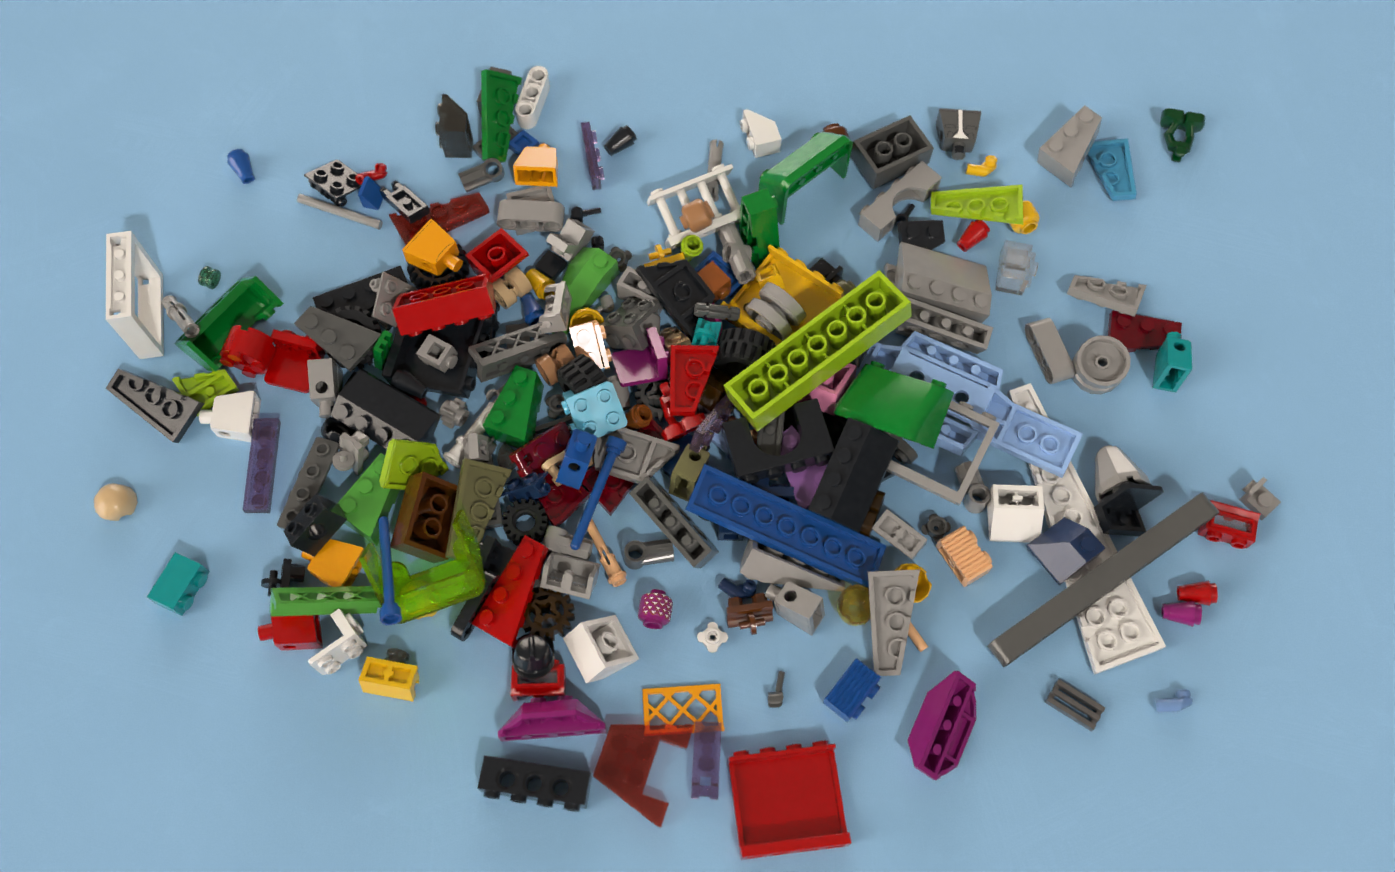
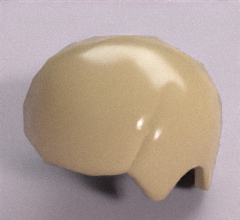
(115, 501)

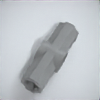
(737, 254)

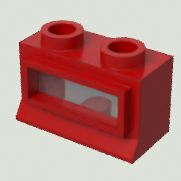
(1231, 526)
(550, 685)

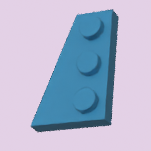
(1114, 168)

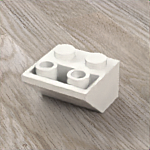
(1015, 513)

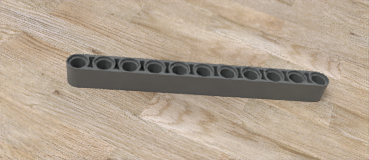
(1102, 580)

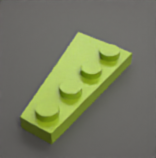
(986, 203)

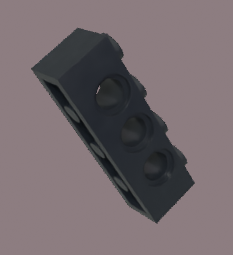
(496, 768)

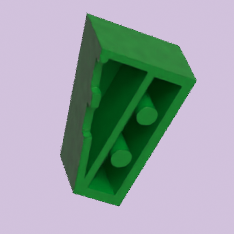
(759, 224)

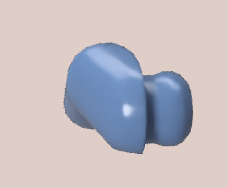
(1174, 705)

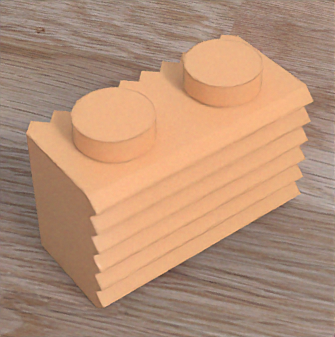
(964, 555)

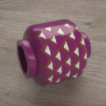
(655, 609)

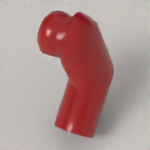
(377, 174)

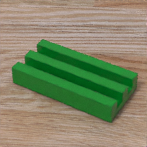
(382, 349)

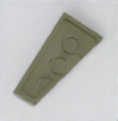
(477, 494)

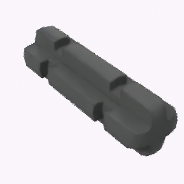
(716, 311)

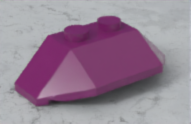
(551, 719)
(943, 726)

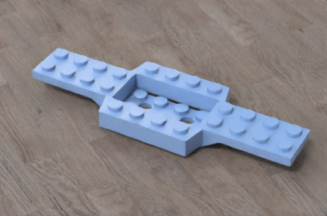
(1020, 429)

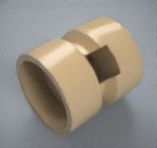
(517, 284)

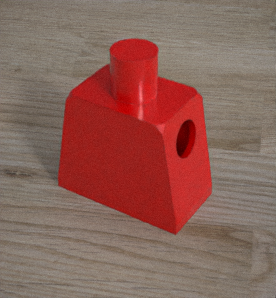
(293, 632)

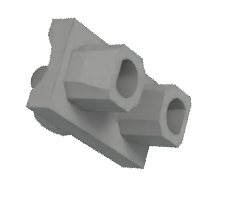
(351, 452)

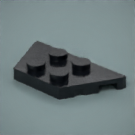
(678, 290)

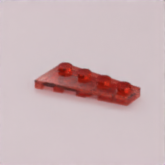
(447, 216)

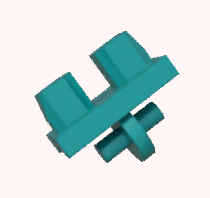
(706, 333)

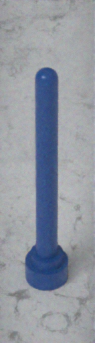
(614, 448)
(390, 612)

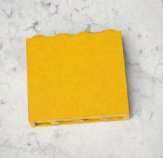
(803, 285)

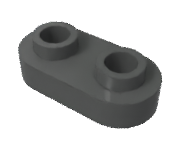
(904, 452)

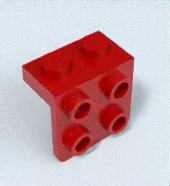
(289, 363)

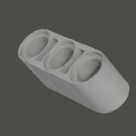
(530, 215)
(1049, 351)

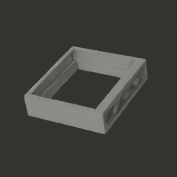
(966, 410)

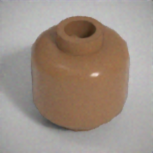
(697, 215)

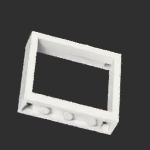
(123, 262)

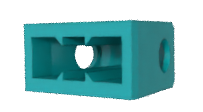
(1173, 354)

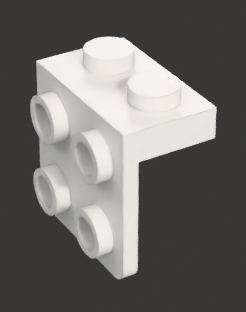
(346, 647)

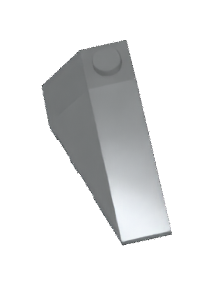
(777, 568)

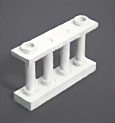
(718, 172)

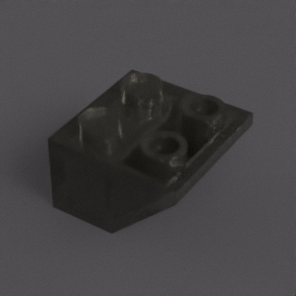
(453, 129)

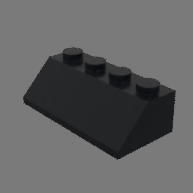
(383, 411)
(853, 475)

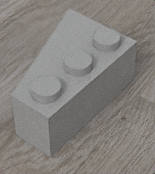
(1069, 146)

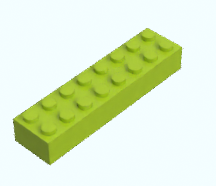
(818, 350)

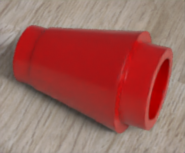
(974, 234)
(1200, 592)

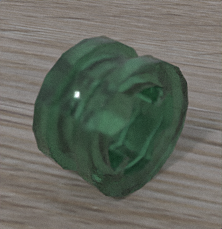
(209, 277)

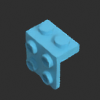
(595, 409)

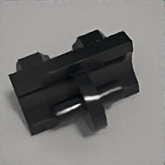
(289, 573)

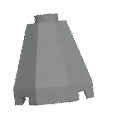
(1114, 469)

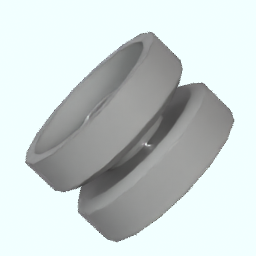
(775, 311)
(1100, 364)

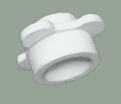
(712, 645)

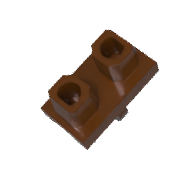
(750, 614)

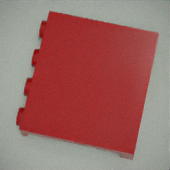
(787, 800)

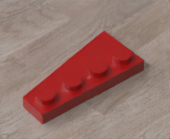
(506, 604)

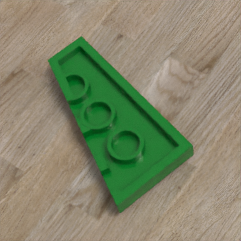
(497, 102)

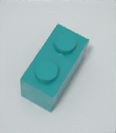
(178, 584)

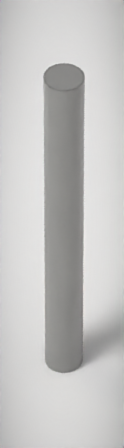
(342, 212)

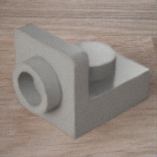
(476, 447)
(1259, 499)

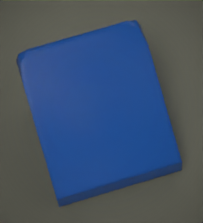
(370, 194)

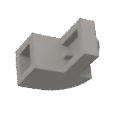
(571, 239)

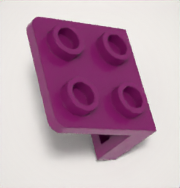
(644, 366)

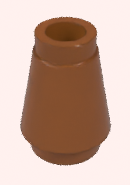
(638, 417)

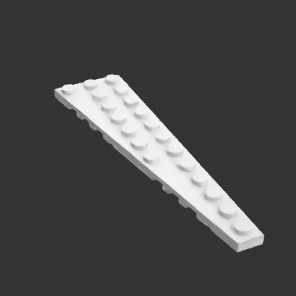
(1119, 623)

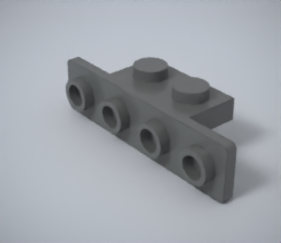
(309, 479)

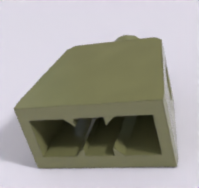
(687, 472)

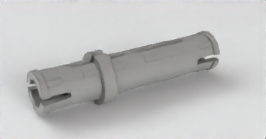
(715, 159)
(178, 313)

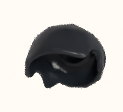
(334, 428)

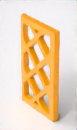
(694, 690)

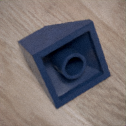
(1065, 549)

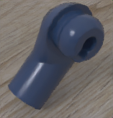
(742, 590)

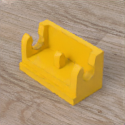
(389, 678)

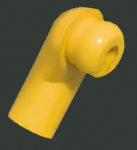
(983, 169)

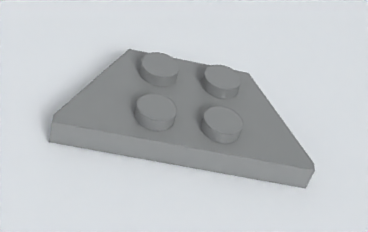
(641, 457)

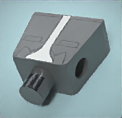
(957, 130)

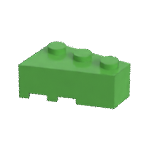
(368, 502)

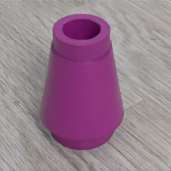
(1183, 612)

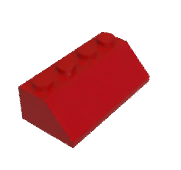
(445, 305)

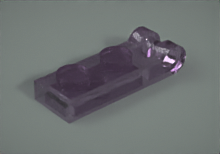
(706, 759)

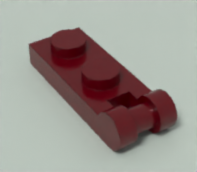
(541, 449)

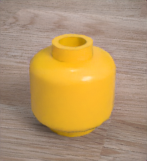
(1030, 219)

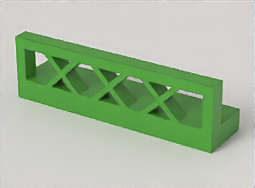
(323, 600)

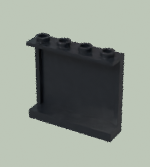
(455, 381)

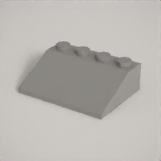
(944, 281)

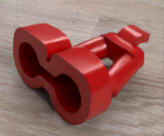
(677, 429)

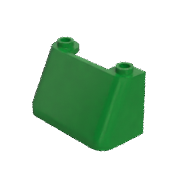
(896, 404)

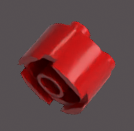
(248, 351)

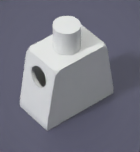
(233, 415)

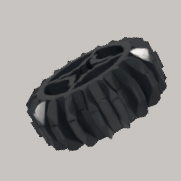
(422, 281)

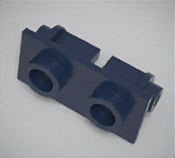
(527, 488)

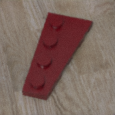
(615, 487)

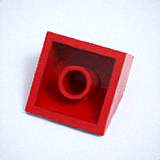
(496, 255)

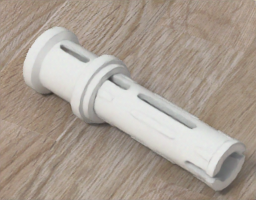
(456, 453)

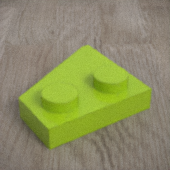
(206, 386)

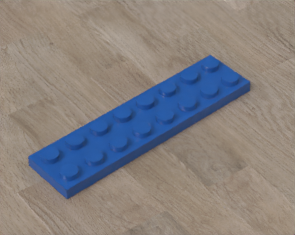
(785, 527)

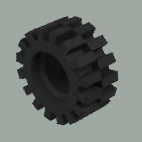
(519, 510)

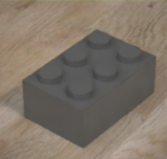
(891, 151)

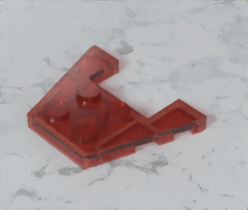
(629, 759)

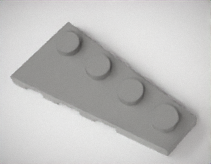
(890, 612)

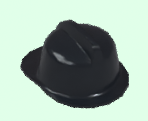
(533, 656)

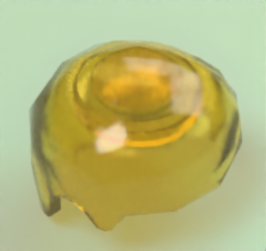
(854, 605)

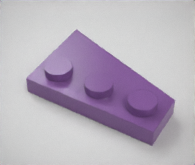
(804, 482)

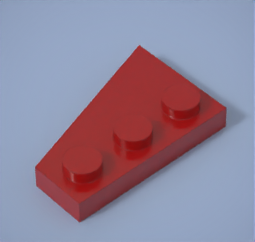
(688, 376)

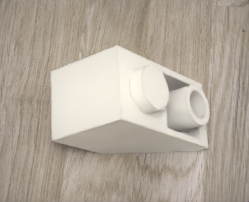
(761, 134)

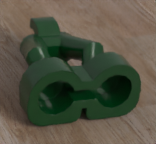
(1176, 119)

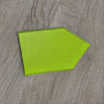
(407, 459)

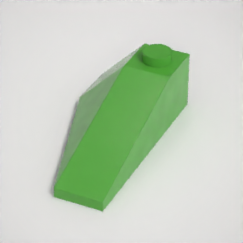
(588, 277)

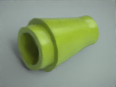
(691, 246)

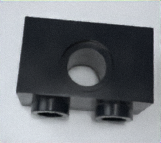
(315, 525)

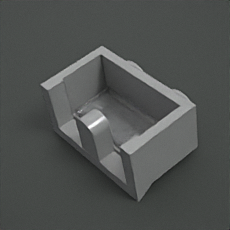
(570, 575)

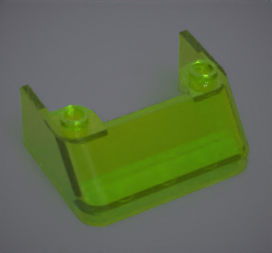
(436, 586)

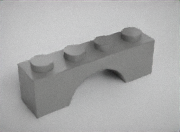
(916, 185)

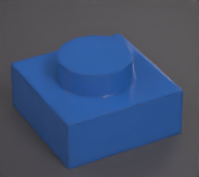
(521, 141)

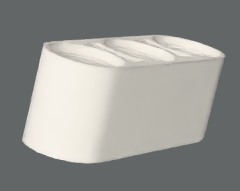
(532, 97)

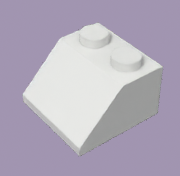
(600, 648)

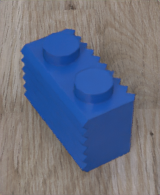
(852, 690)

